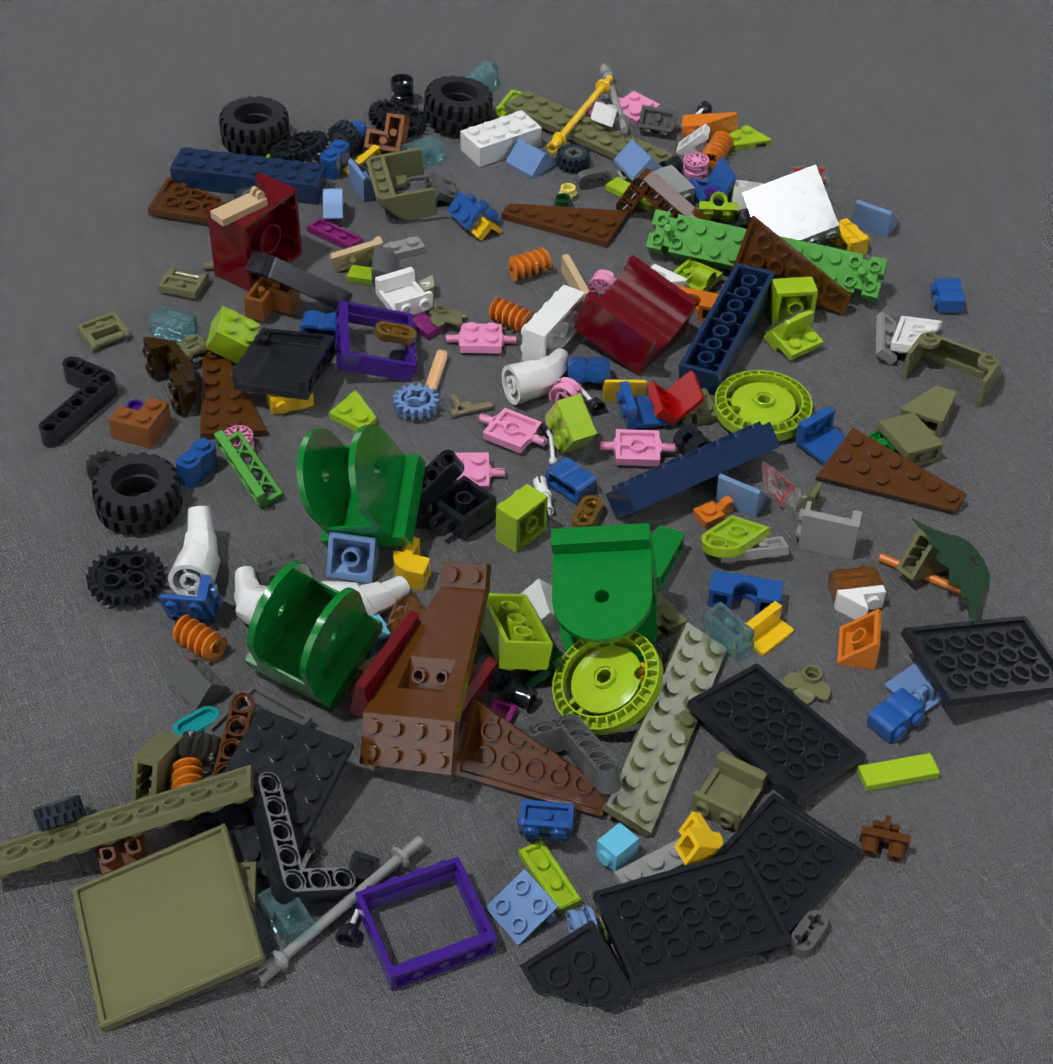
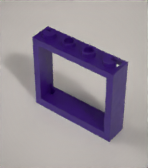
(366, 364)
(443, 958)

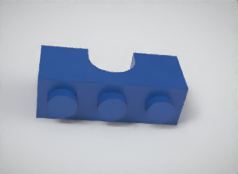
(728, 587)

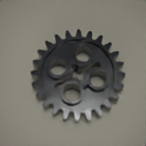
(379, 111)
(300, 146)
(125, 576)

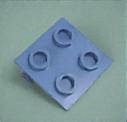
(917, 683)
(522, 907)

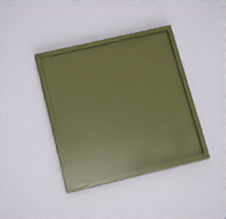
(166, 927)

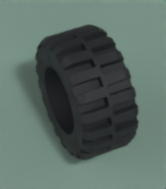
(457, 103)
(253, 125)
(141, 512)

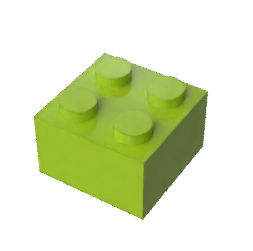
(791, 296)
(231, 334)
(570, 424)
(521, 518)

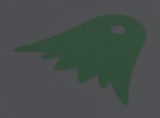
(955, 555)

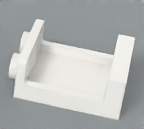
(402, 293)

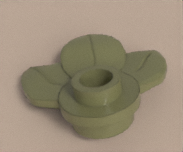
(442, 315)
(808, 684)

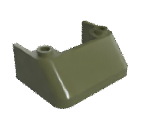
(390, 173)
(957, 357)

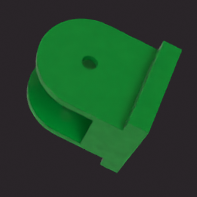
(361, 486)
(604, 583)
(310, 635)

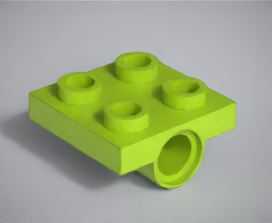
(725, 212)
(698, 275)

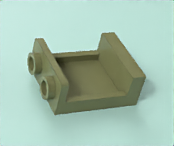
(911, 438)
(729, 791)

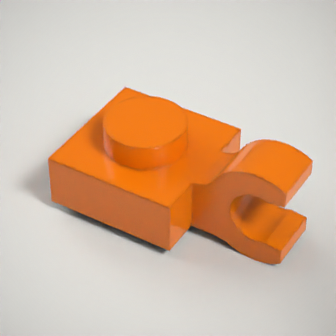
(711, 513)

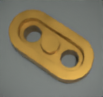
(394, 333)
(587, 511)

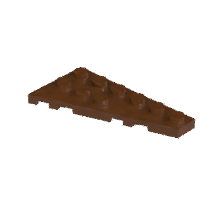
(183, 203)
(581, 224)
(768, 251)
(222, 404)
(882, 472)
(513, 760)

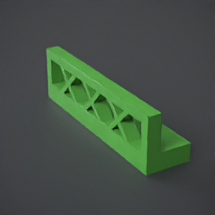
(244, 471)

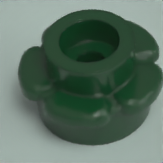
(563, 200)

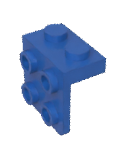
(721, 176)
(468, 210)
(636, 410)
(818, 435)
(201, 607)
(546, 819)

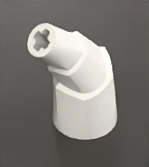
(534, 377)
(198, 553)
(247, 592)
(376, 596)

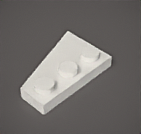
(910, 329)

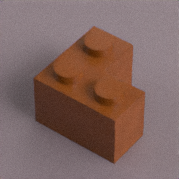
(392, 137)
(269, 296)
(141, 426)

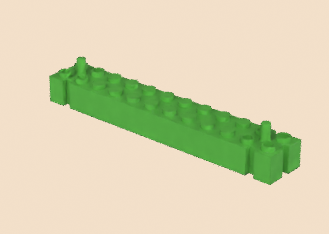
(719, 245)

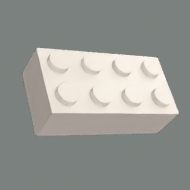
(496, 138)
(552, 324)

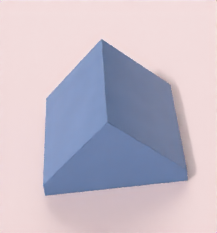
(529, 159)
(634, 160)
(360, 180)
(874, 218)
(745, 497)
(352, 557)

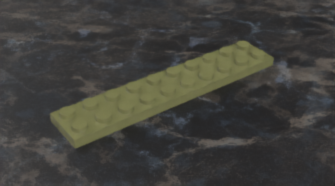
(586, 132)
(664, 731)
(126, 820)

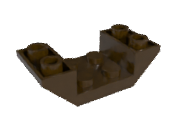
(166, 361)

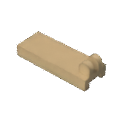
(240, 207)
(355, 255)

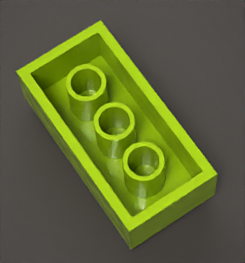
(515, 633)

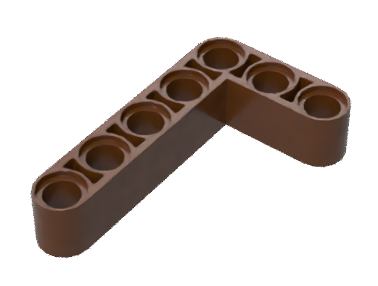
(658, 193)
(235, 720)

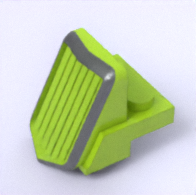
(794, 335)

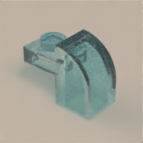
(285, 919)

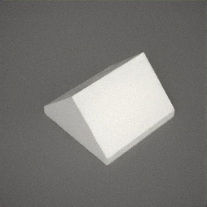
(541, 599)

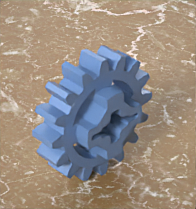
(416, 401)

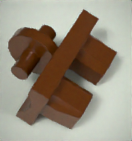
(884, 834)
(121, 853)

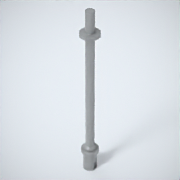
(621, 120)
(280, 959)

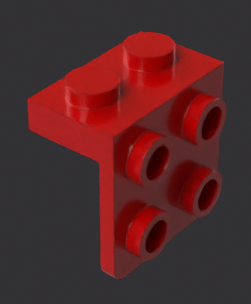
(676, 400)

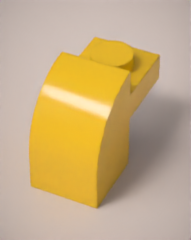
(412, 566)
(697, 840)

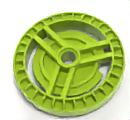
(762, 398)
(587, 672)

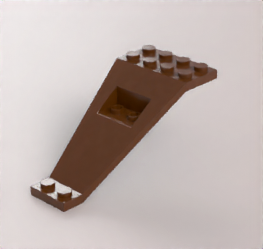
(417, 720)

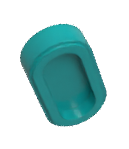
(197, 720)

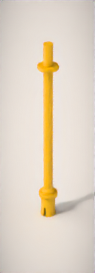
(559, 138)

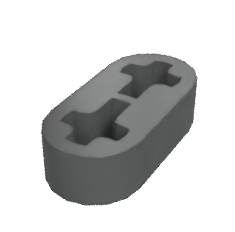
(593, 177)
(803, 931)

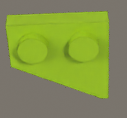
(747, 138)
(353, 412)

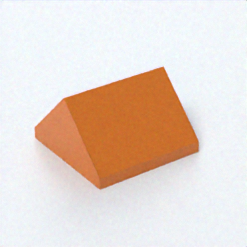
(860, 641)

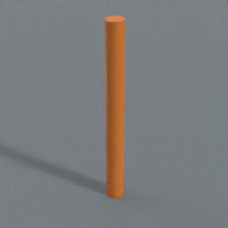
(934, 579)

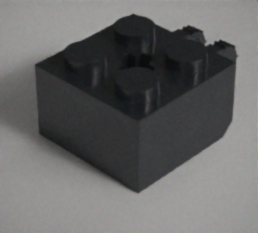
(462, 509)

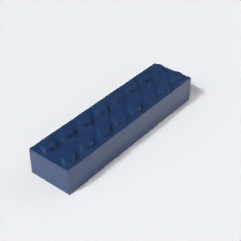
(228, 171)
(727, 326)
(691, 468)

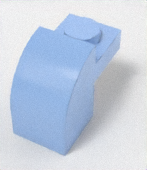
(333, 203)

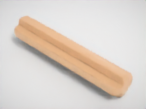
(437, 369)

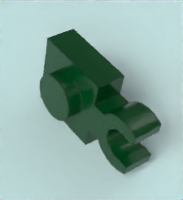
(534, 677)

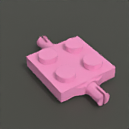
(632, 105)
(480, 338)
(512, 430)
(637, 447)
(479, 469)

